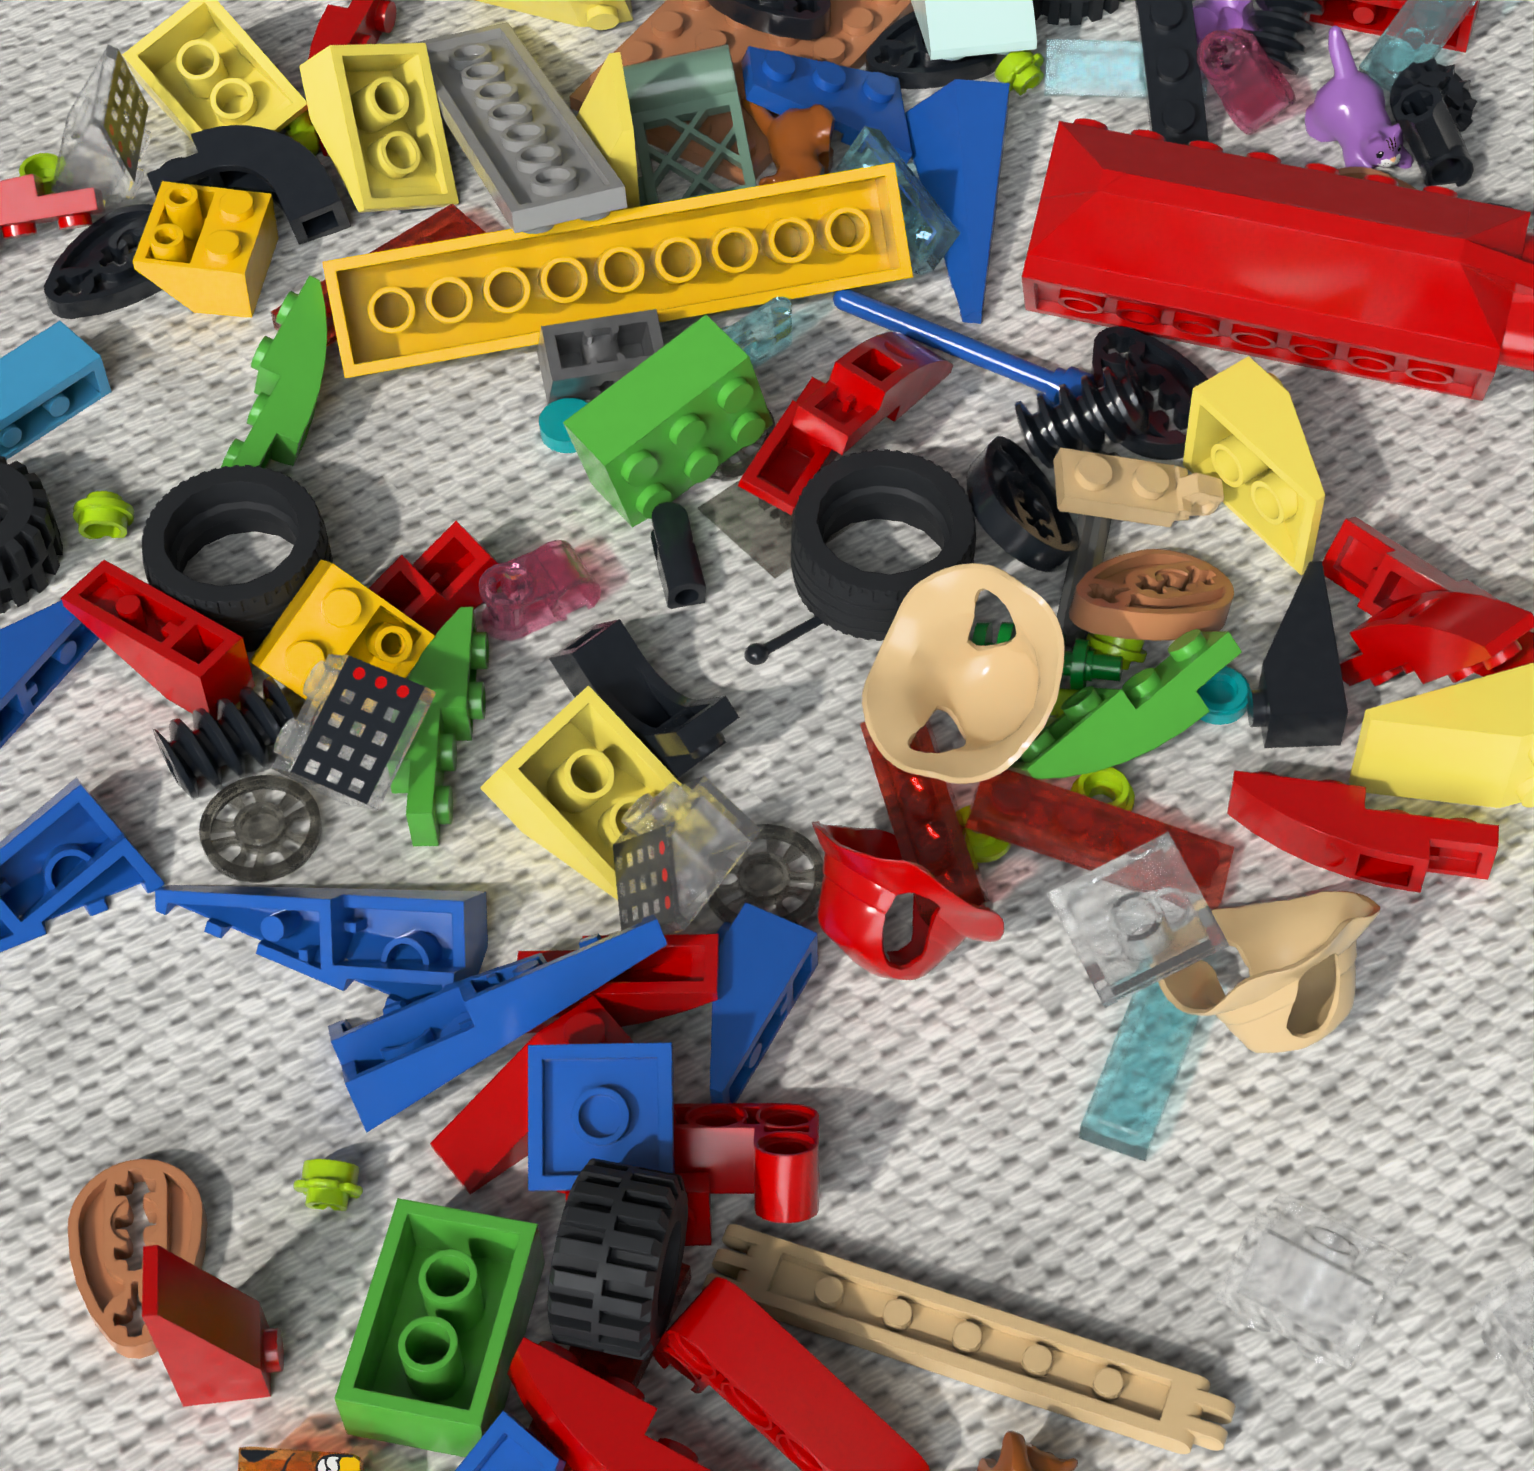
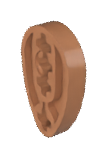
(1151, 596)
(100, 1244)

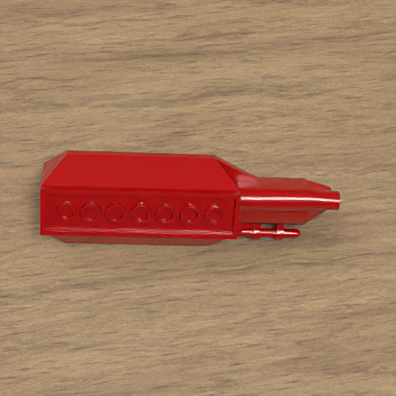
(1281, 260)

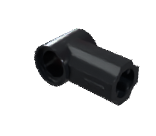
(1433, 136)

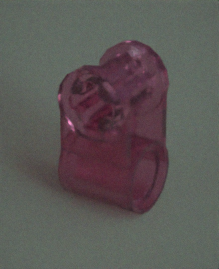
(1250, 84)
(540, 586)

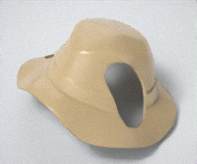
(991, 692)
(1298, 967)

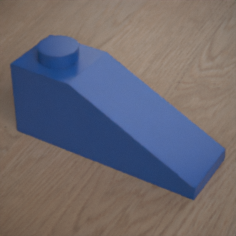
(35, 659)
(759, 981)

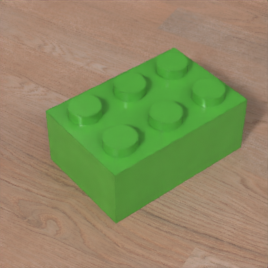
(670, 421)
(440, 1328)

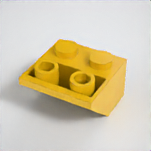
(209, 246)
(338, 618)

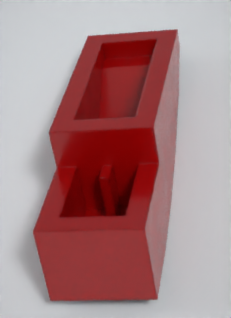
(787, 460)
(438, 580)
(659, 986)

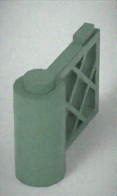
(680, 91)

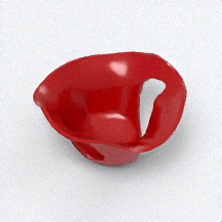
(858, 888)

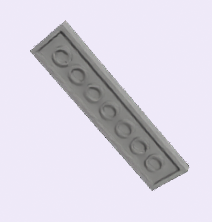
(520, 131)

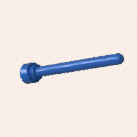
(961, 345)

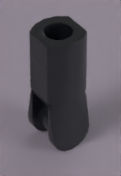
(677, 556)

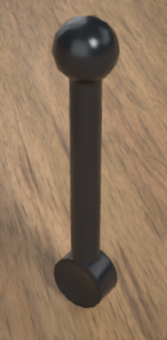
(758, 653)

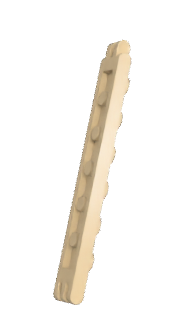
(975, 1343)

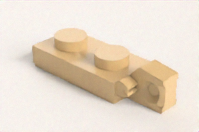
(1132, 488)

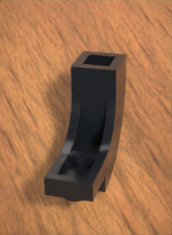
(264, 163)
(666, 722)

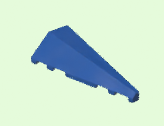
(958, 158)
(62, 861)
(392, 938)
(446, 1033)

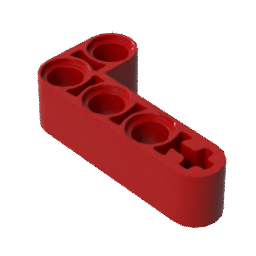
(753, 1151)
(779, 1386)

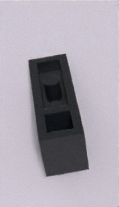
(1301, 677)

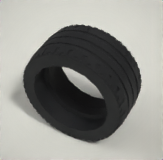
(864, 489)
(227, 504)

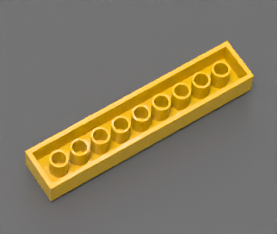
(664, 256)

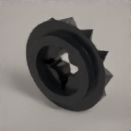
(1453, 88)

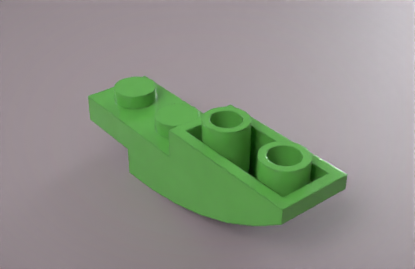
(286, 382)
(450, 670)
(1120, 724)

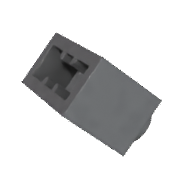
(593, 354)

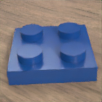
(598, 1105)

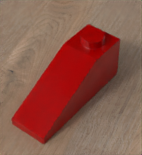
(162, 639)
(494, 1125)
(207, 1332)

